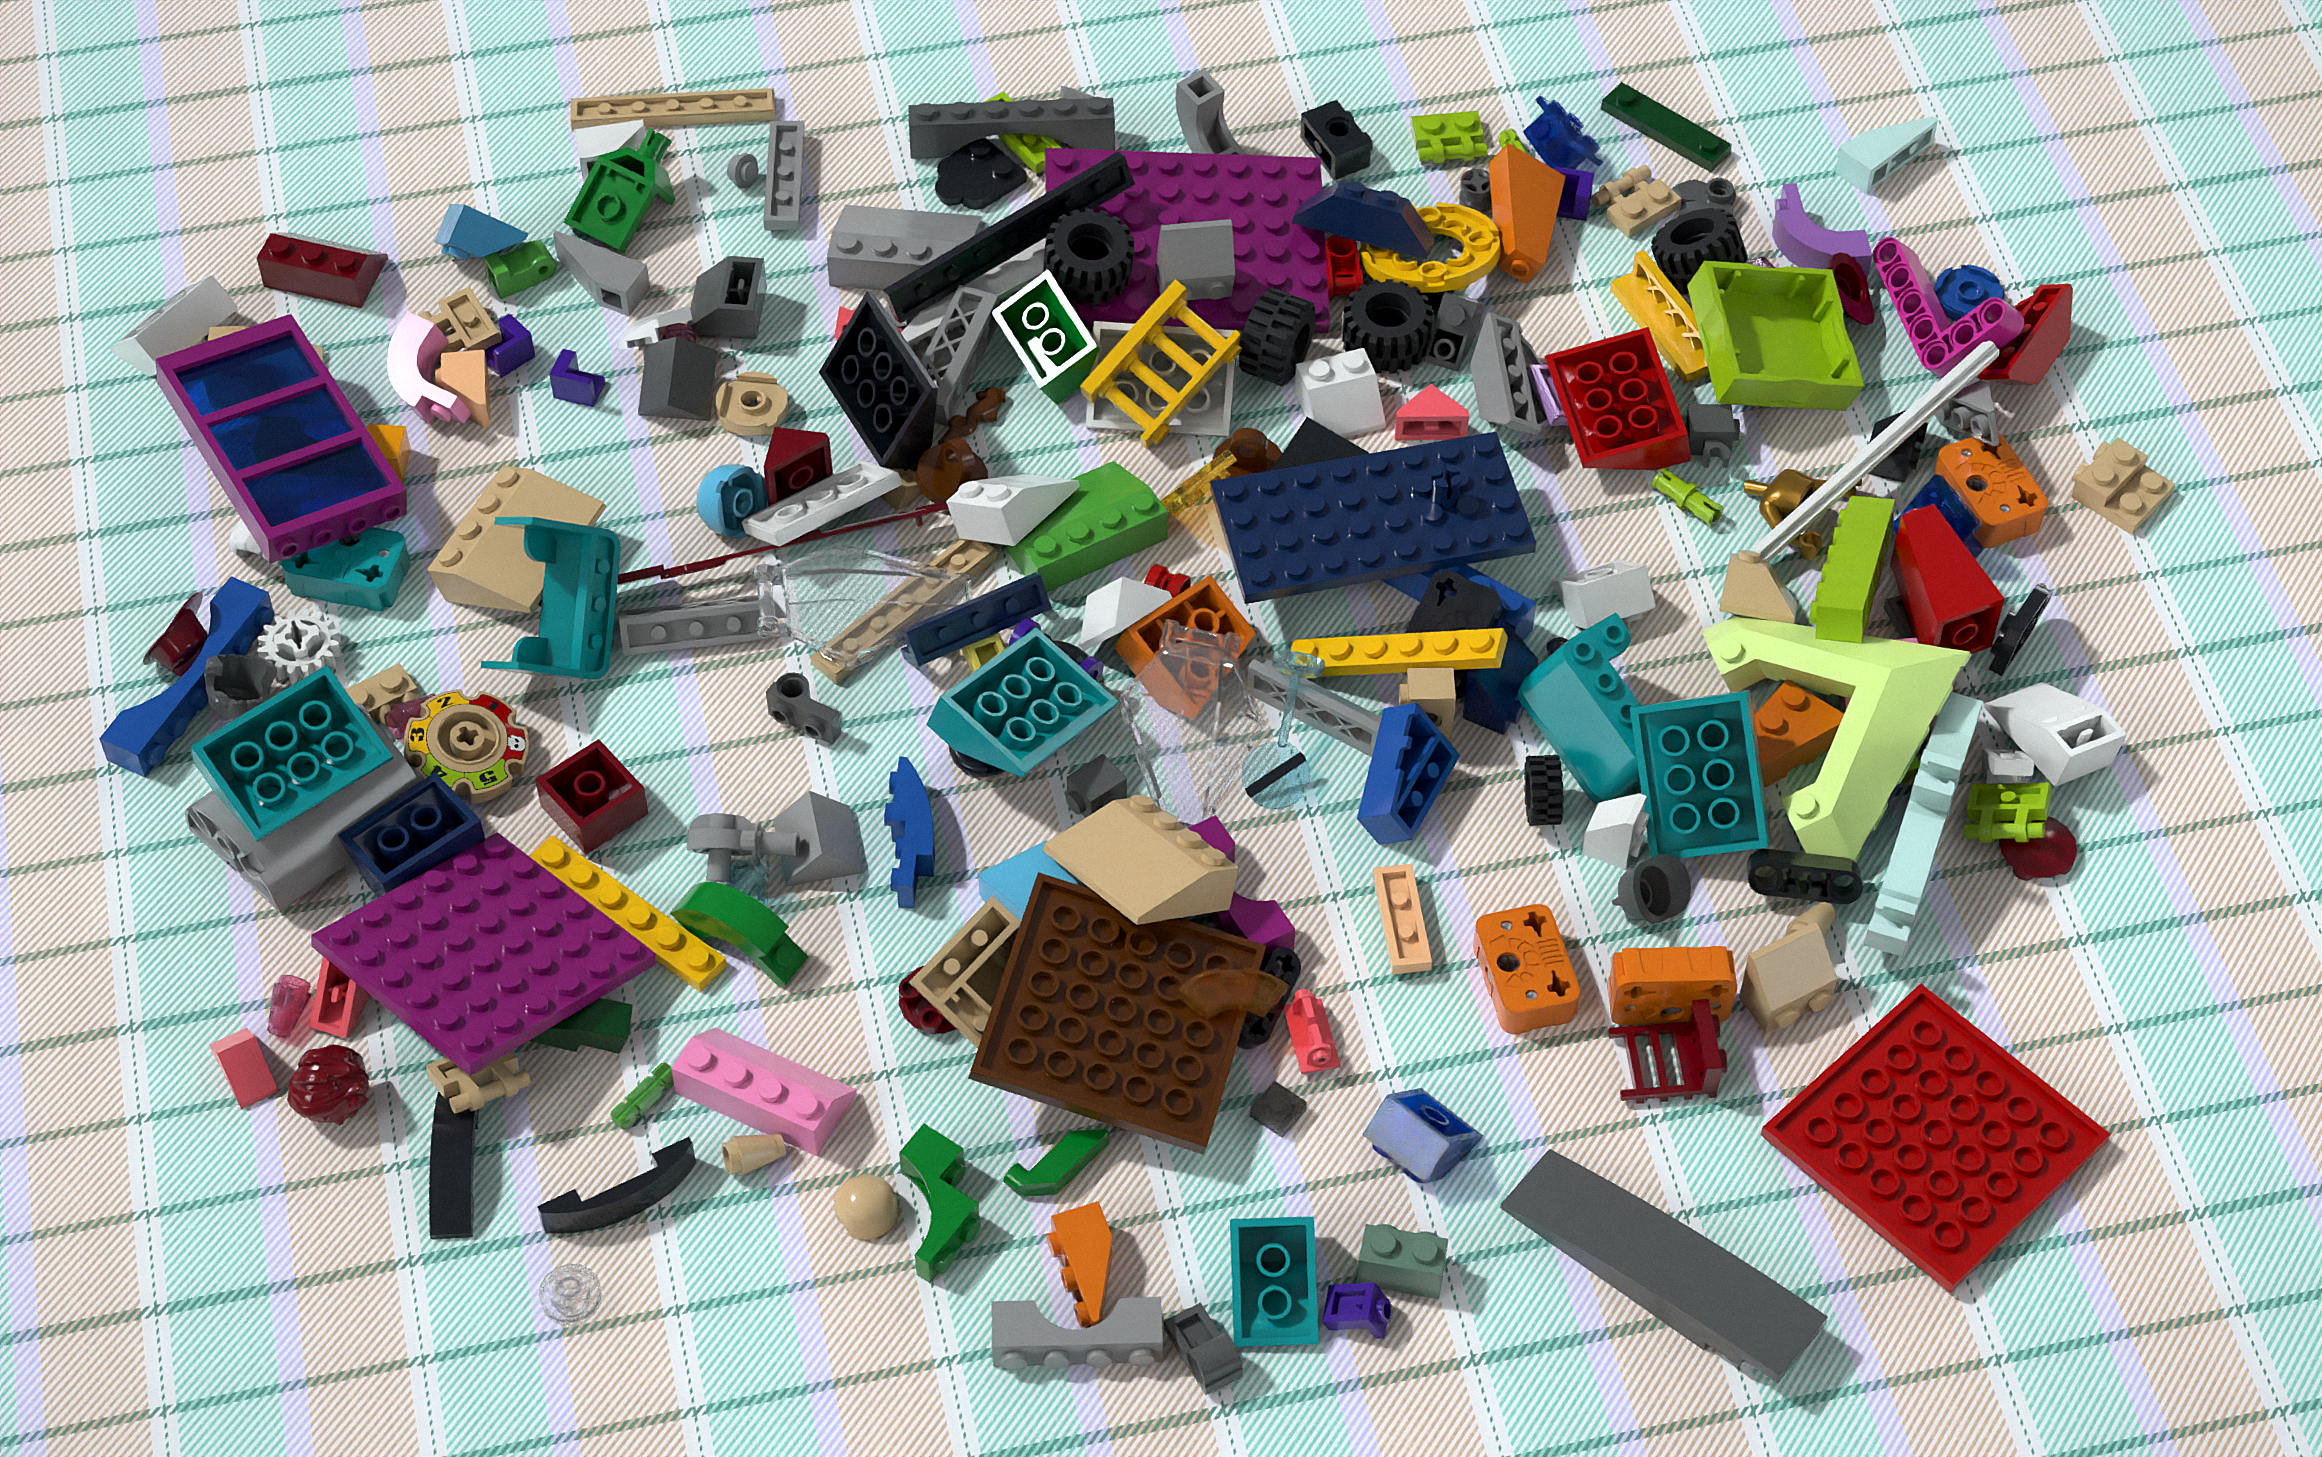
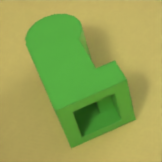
(519, 268)

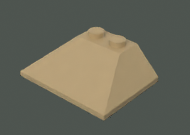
(969, 969)

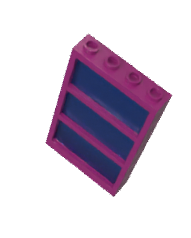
(281, 438)

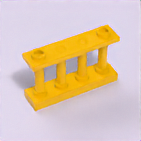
(1126, 357)

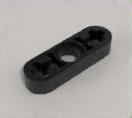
(1264, 1026)

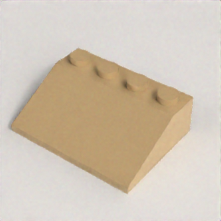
(488, 561)
(1145, 862)

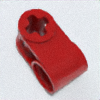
(1343, 266)

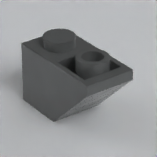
(1454, 330)

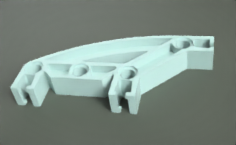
(1923, 825)

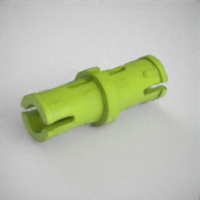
(1687, 496)

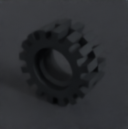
(1543, 790)

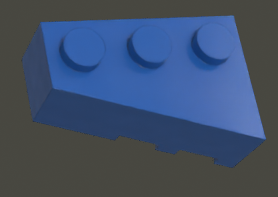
(1404, 774)

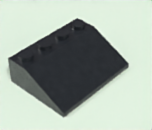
(882, 387)

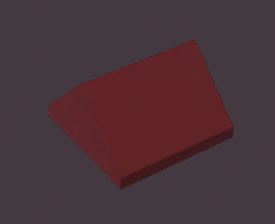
(795, 462)

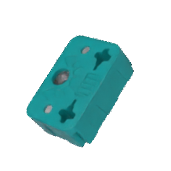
(352, 570)

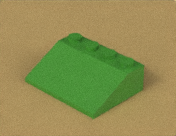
(1094, 527)

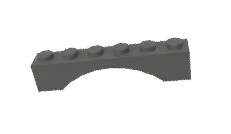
(943, 128)

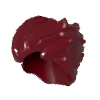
(329, 1084)

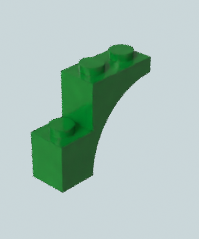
(936, 1168)

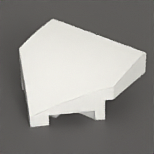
(646, 331)

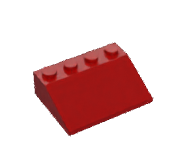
(1620, 404)

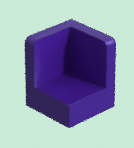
(1575, 194)
(514, 348)
(572, 384)

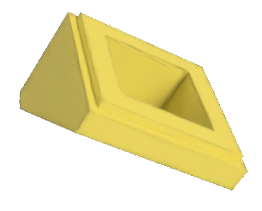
(983, 650)

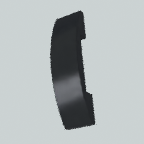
(451, 1171)
(572, 1215)

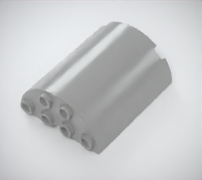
(309, 847)

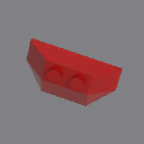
(2042, 339)

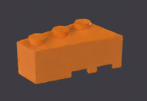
(1793, 730)

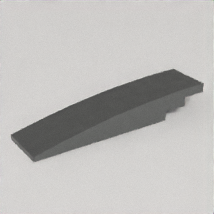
(1665, 1266)

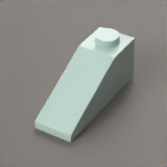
(1883, 151)

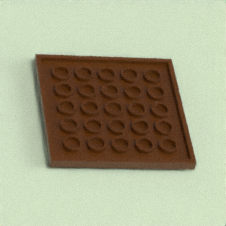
(1096, 1017)

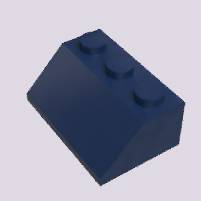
(411, 835)

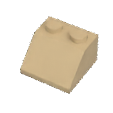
(1788, 978)

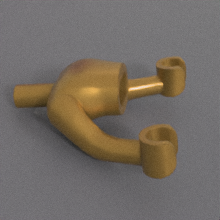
(1783, 496)

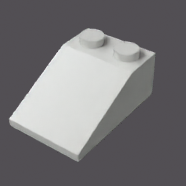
(1006, 506)

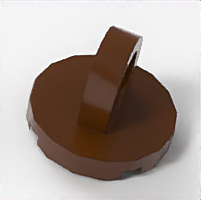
(1252, 450)
(946, 468)

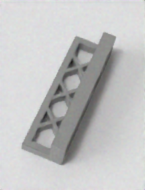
(969, 348)
(689, 625)
(1316, 707)

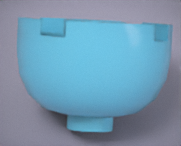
(729, 496)

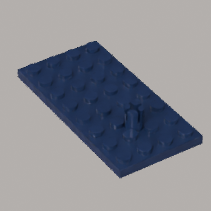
(1371, 517)

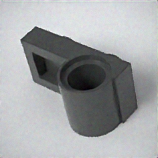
(801, 711)
(1205, 1351)

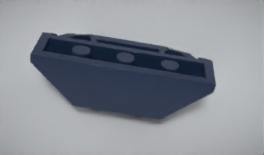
(1367, 217)

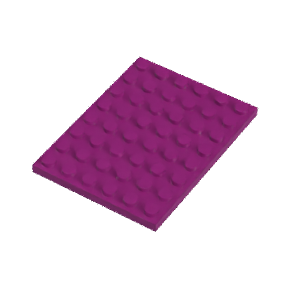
(1179, 188)

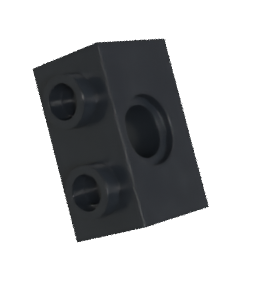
(1336, 139)

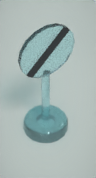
(1277, 772)

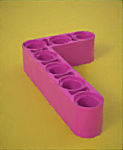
(1933, 338)

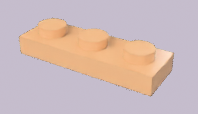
(1402, 919)

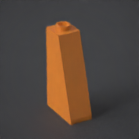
(1523, 209)

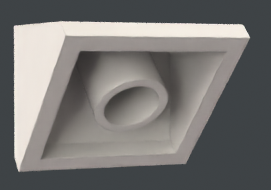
(1118, 607)

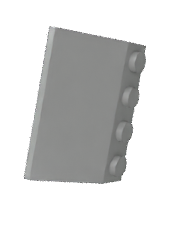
(885, 244)

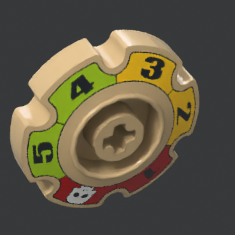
(468, 743)

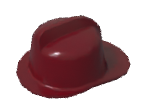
(1852, 288)
(181, 641)

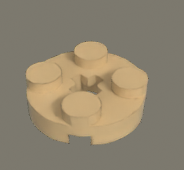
(756, 420)

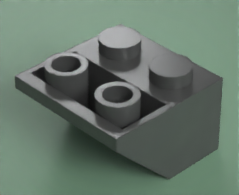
(729, 298)

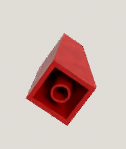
(1943, 585)

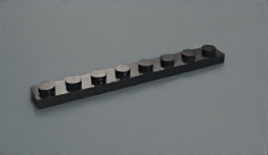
(1006, 237)

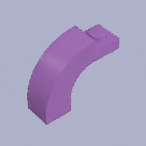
(1810, 244)

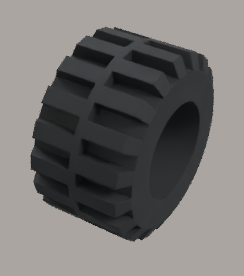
(1095, 235)
(1696, 238)
(1392, 306)
(1277, 336)

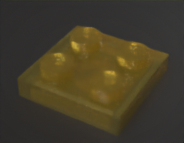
(1198, 484)

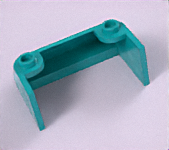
(575, 599)

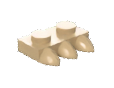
(383, 691)

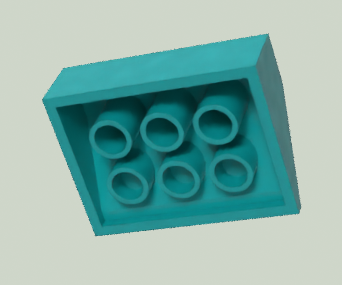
(1020, 706)
(289, 753)
(1701, 775)

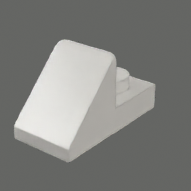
(2005, 765)

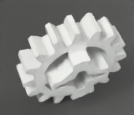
(318, 641)

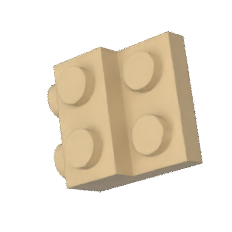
(2121, 485)

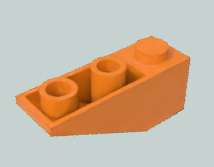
(1085, 1250)

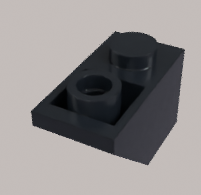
(1904, 457)

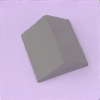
(826, 840)

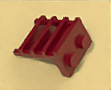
(1696, 1055)

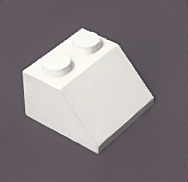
(1341, 393)
(1604, 590)

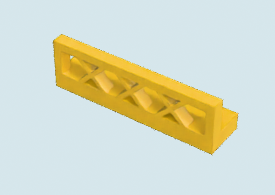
(1672, 322)

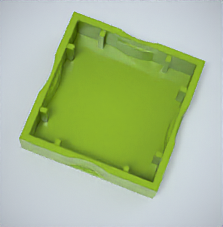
(1774, 336)

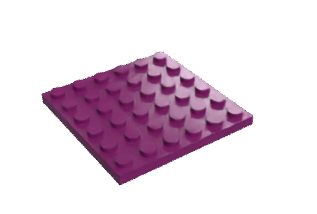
(483, 952)

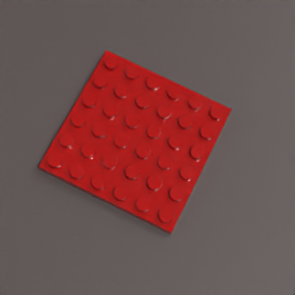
(1935, 1136)

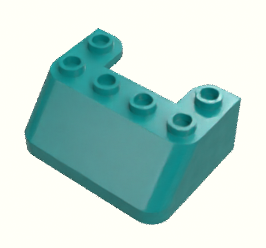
(1586, 710)

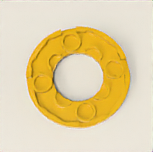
(1463, 223)

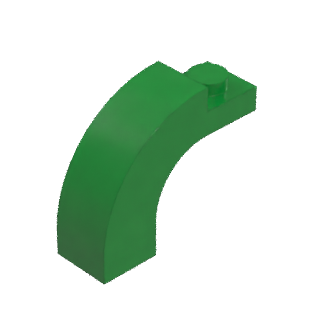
(734, 916)

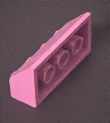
(761, 1089)

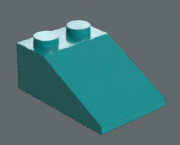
(1274, 1281)

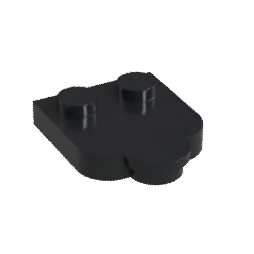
(977, 175)
(2018, 628)

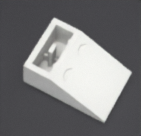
(2058, 731)

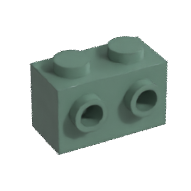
(1402, 1260)

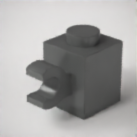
(1711, 431)
(1095, 786)

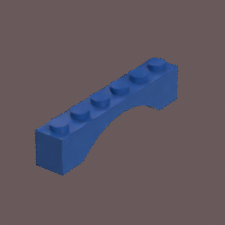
(146, 731)

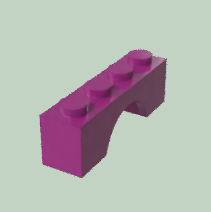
(1246, 918)

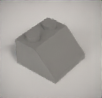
(1198, 257)

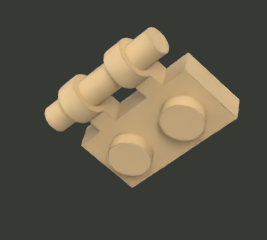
(1640, 209)
(468, 320)
(453, 1080)

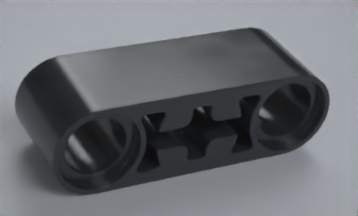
(1807, 889)

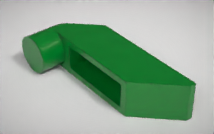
(1058, 1165)

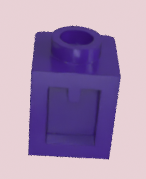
(1357, 1308)

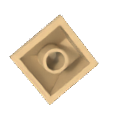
(1756, 589)

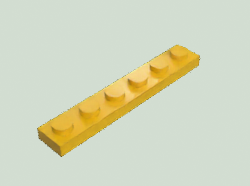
(1410, 650)
(673, 944)

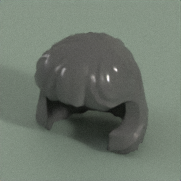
(237, 683)

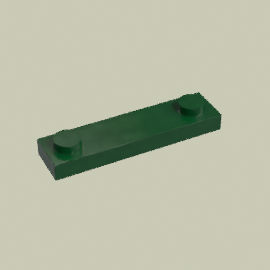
(1666, 127)

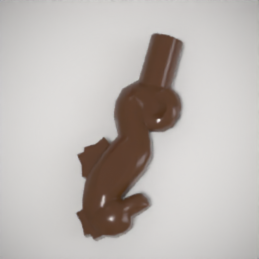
(985, 410)

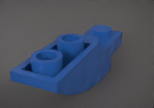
(911, 830)

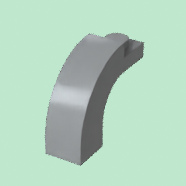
(1202, 115)

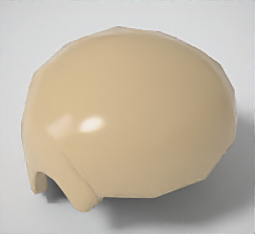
(866, 1206)

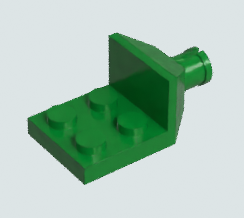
(621, 192)

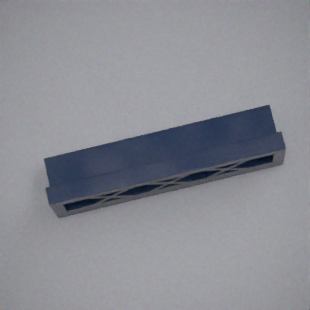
(975, 619)

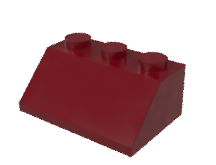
(319, 268)

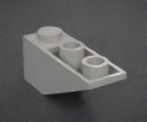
(608, 277)
(1971, 412)

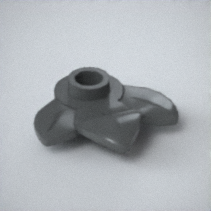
(1702, 195)

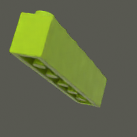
(1853, 569)

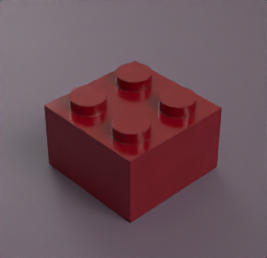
(592, 796)

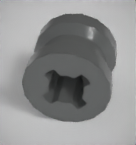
(1475, 190)

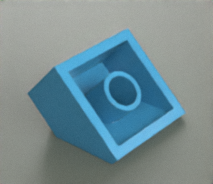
(474, 234)

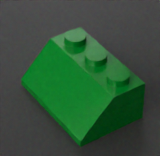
(1048, 337)

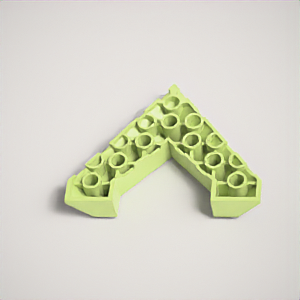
(1892, 697)

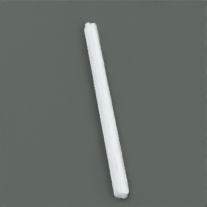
(1876, 451)

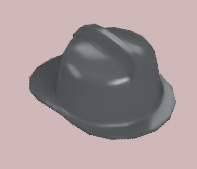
(1654, 889)

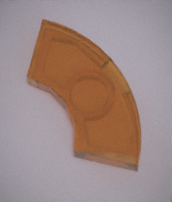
(1232, 989)

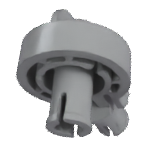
(734, 835)

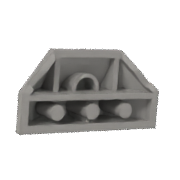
(1502, 377)

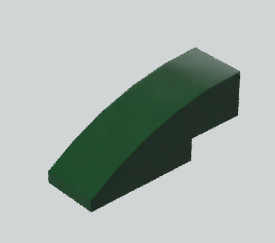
(598, 1025)

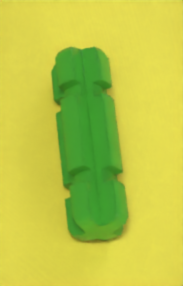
(643, 1096)

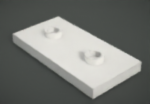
(821, 503)

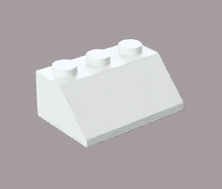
(176, 324)

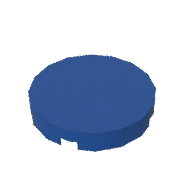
(1965, 289)

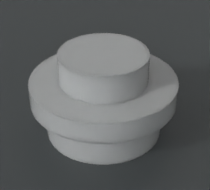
(743, 170)

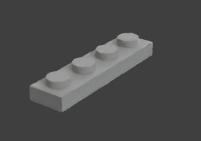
(784, 175)

